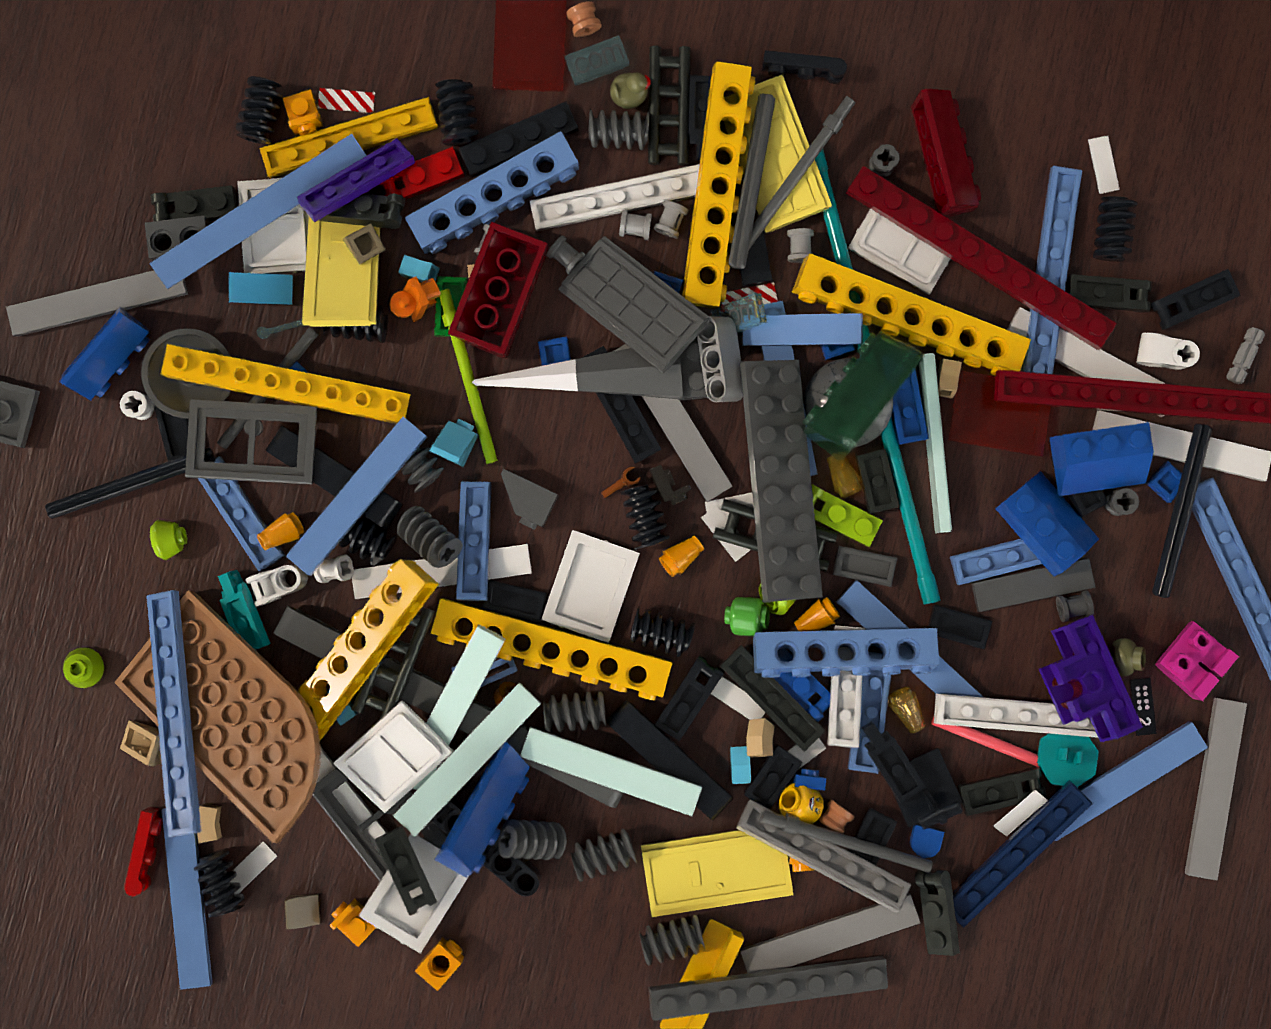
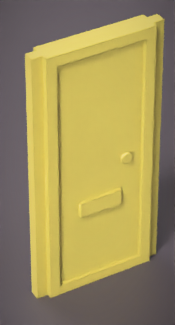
(784, 150)
(335, 284)
(713, 872)

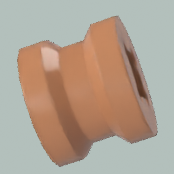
(583, 19)
(836, 817)

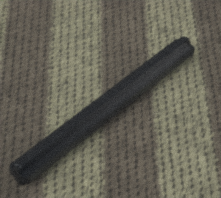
(121, 486)
(1182, 510)

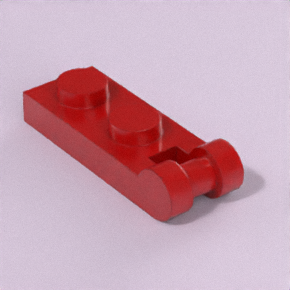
(426, 174)
(143, 851)

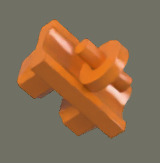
(414, 298)

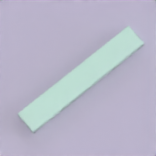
(935, 444)
(464, 685)
(467, 759)
(611, 771)

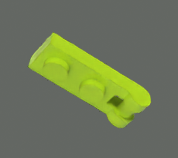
(845, 518)

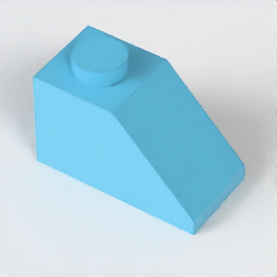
(455, 442)

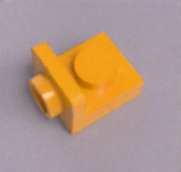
(302, 112)
(350, 923)

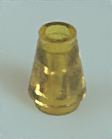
(844, 477)
(907, 708)

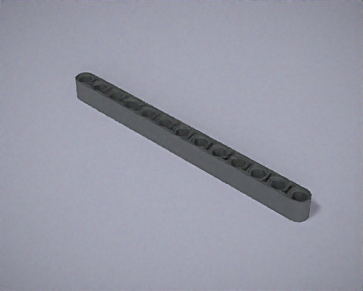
(424, 694)

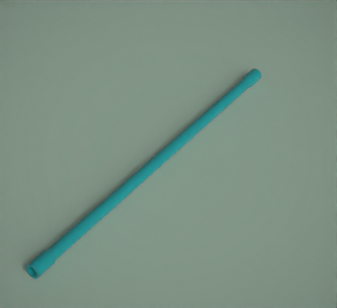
(925, 577)

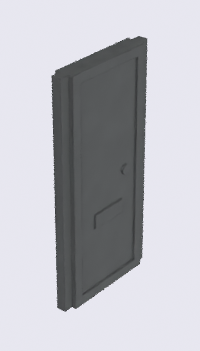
(634, 304)

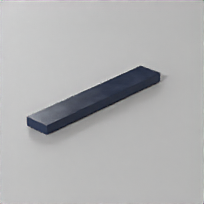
(1018, 852)

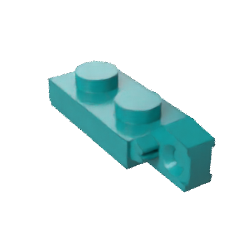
(241, 610)

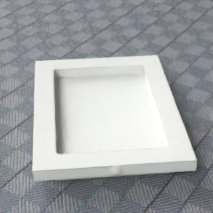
(279, 245)
(898, 252)
(590, 586)
(393, 756)
(388, 911)

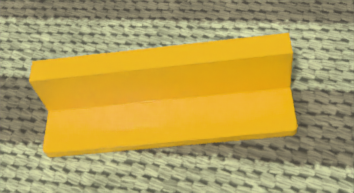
(713, 961)

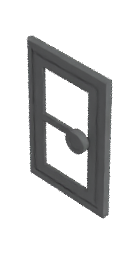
(253, 412)
(353, 832)

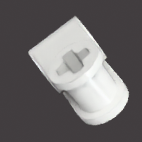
(1161, 351)
(272, 585)

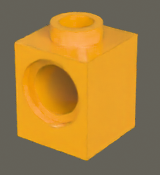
(434, 974)

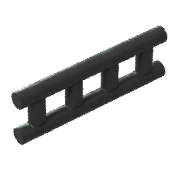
(657, 91)
(730, 536)
(399, 678)

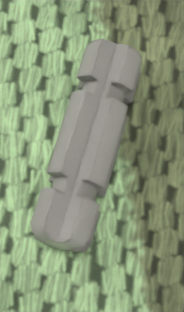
(1245, 355)

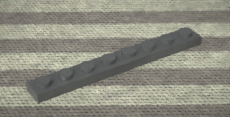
(767, 987)

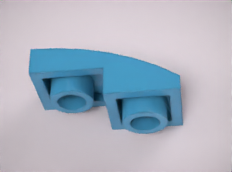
(260, 288)

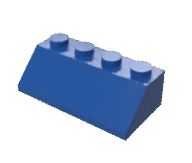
(483, 812)

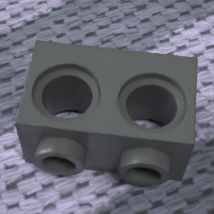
(176, 229)

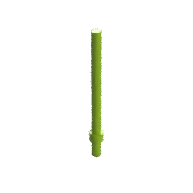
(468, 377)

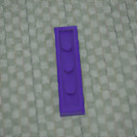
(355, 180)

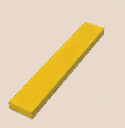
(367, 130)

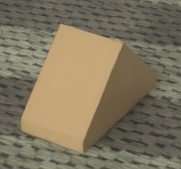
(142, 743)

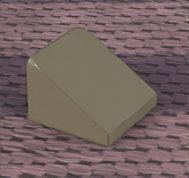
(364, 243)
(302, 911)

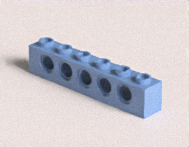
(553, 149)
(921, 641)

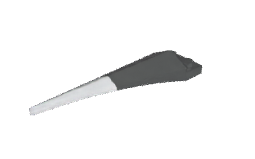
(613, 373)

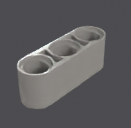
(720, 360)

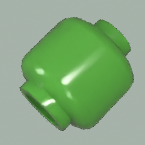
(747, 616)

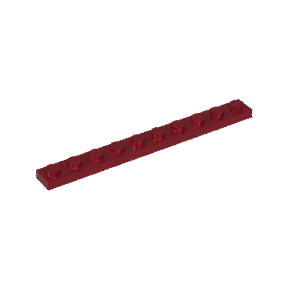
(981, 258)
(1132, 397)

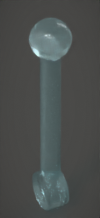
(264, 333)

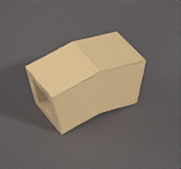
(948, 377)
(760, 738)
(209, 823)

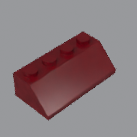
(945, 153)
(498, 290)

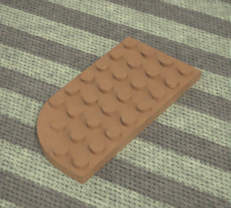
(246, 720)

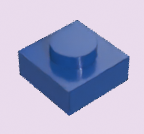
(810, 779)

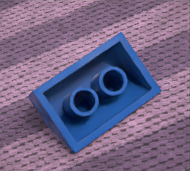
(105, 355)
(1102, 458)
(1047, 524)

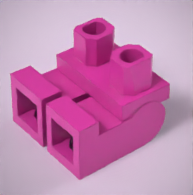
(1195, 661)

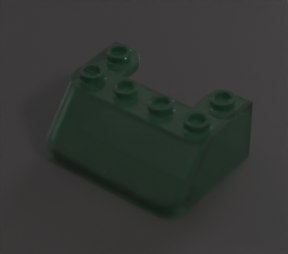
(861, 393)

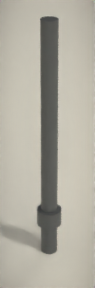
(832, 125)
(792, 824)

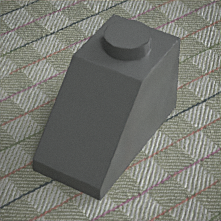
(529, 500)

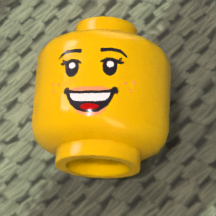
(802, 803)

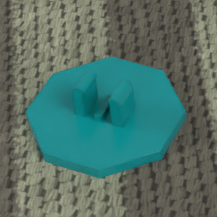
(1067, 758)

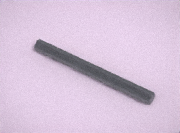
(751, 181)

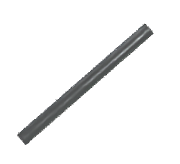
(293, 356)

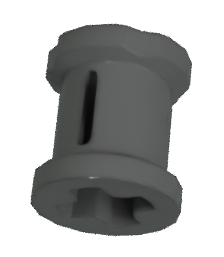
(891, 156)
(565, 254)
(1126, 494)
(1074, 606)

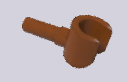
(620, 483)

